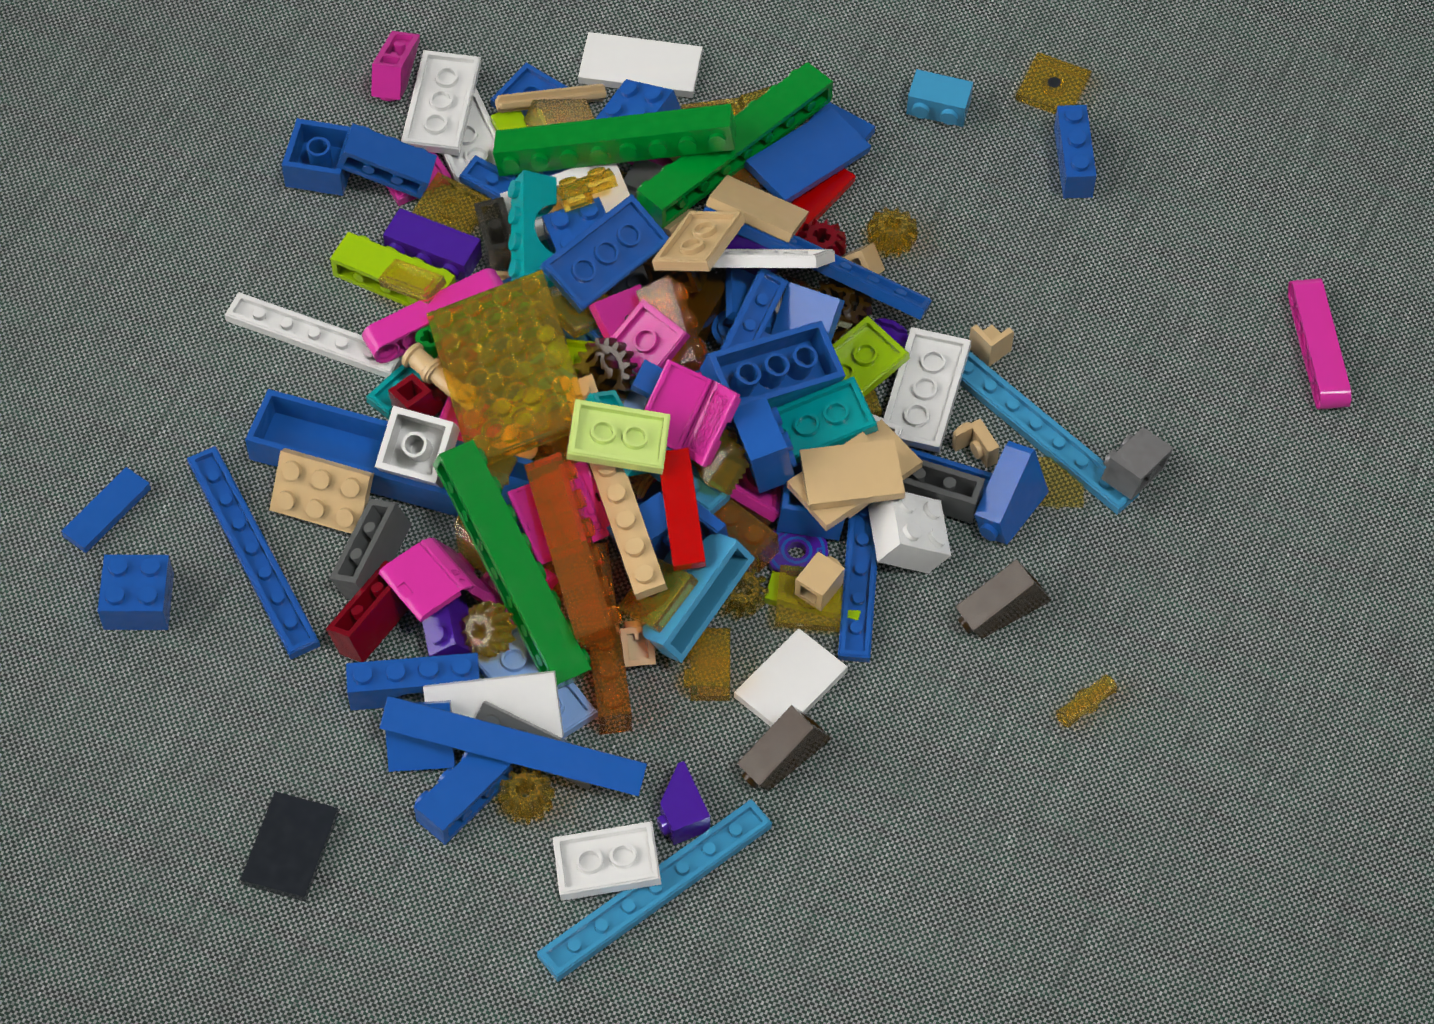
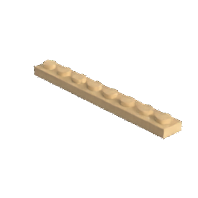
(627, 522)

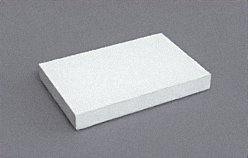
(793, 675)
(606, 861)

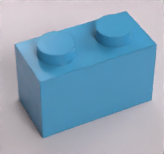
(939, 98)

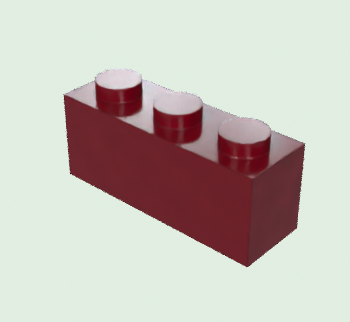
(366, 618)

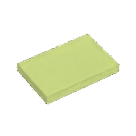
(618, 436)

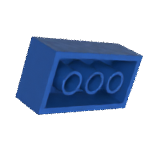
(777, 365)

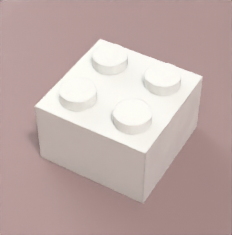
(413, 445)
(910, 532)

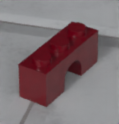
(417, 396)

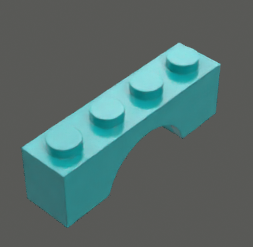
(531, 197)

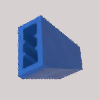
(1011, 493)

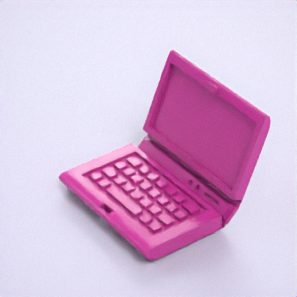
(697, 410)
(528, 515)
(432, 577)

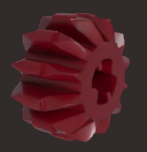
(825, 236)

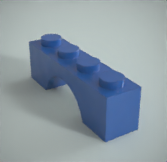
(374, 681)

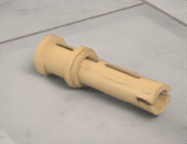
(426, 366)

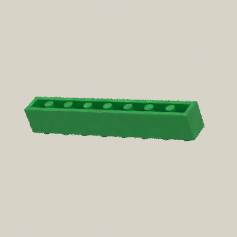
(757, 127)
(615, 140)
(511, 564)

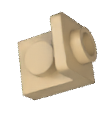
(980, 441)
(636, 648)

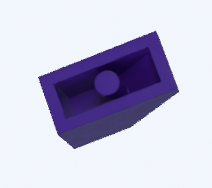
(682, 808)

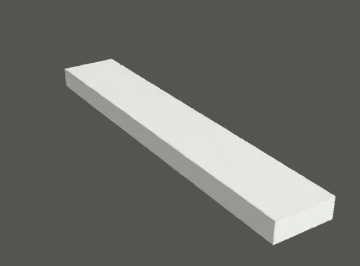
(306, 333)

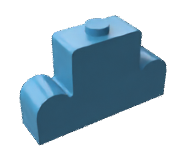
(724, 568)

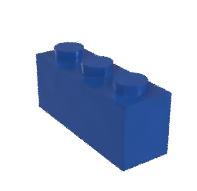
(1075, 151)
(386, 160)
(460, 794)

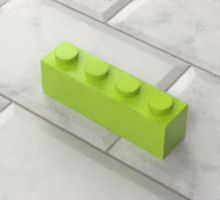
(364, 261)

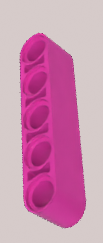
(397, 332)
(1319, 344)

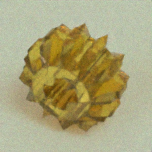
(892, 231)
(749, 600)
(488, 629)
(526, 783)

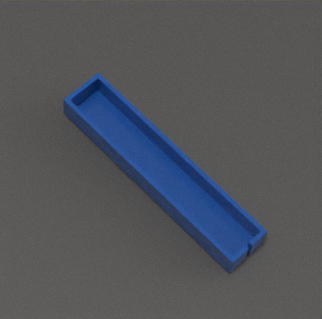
(347, 440)

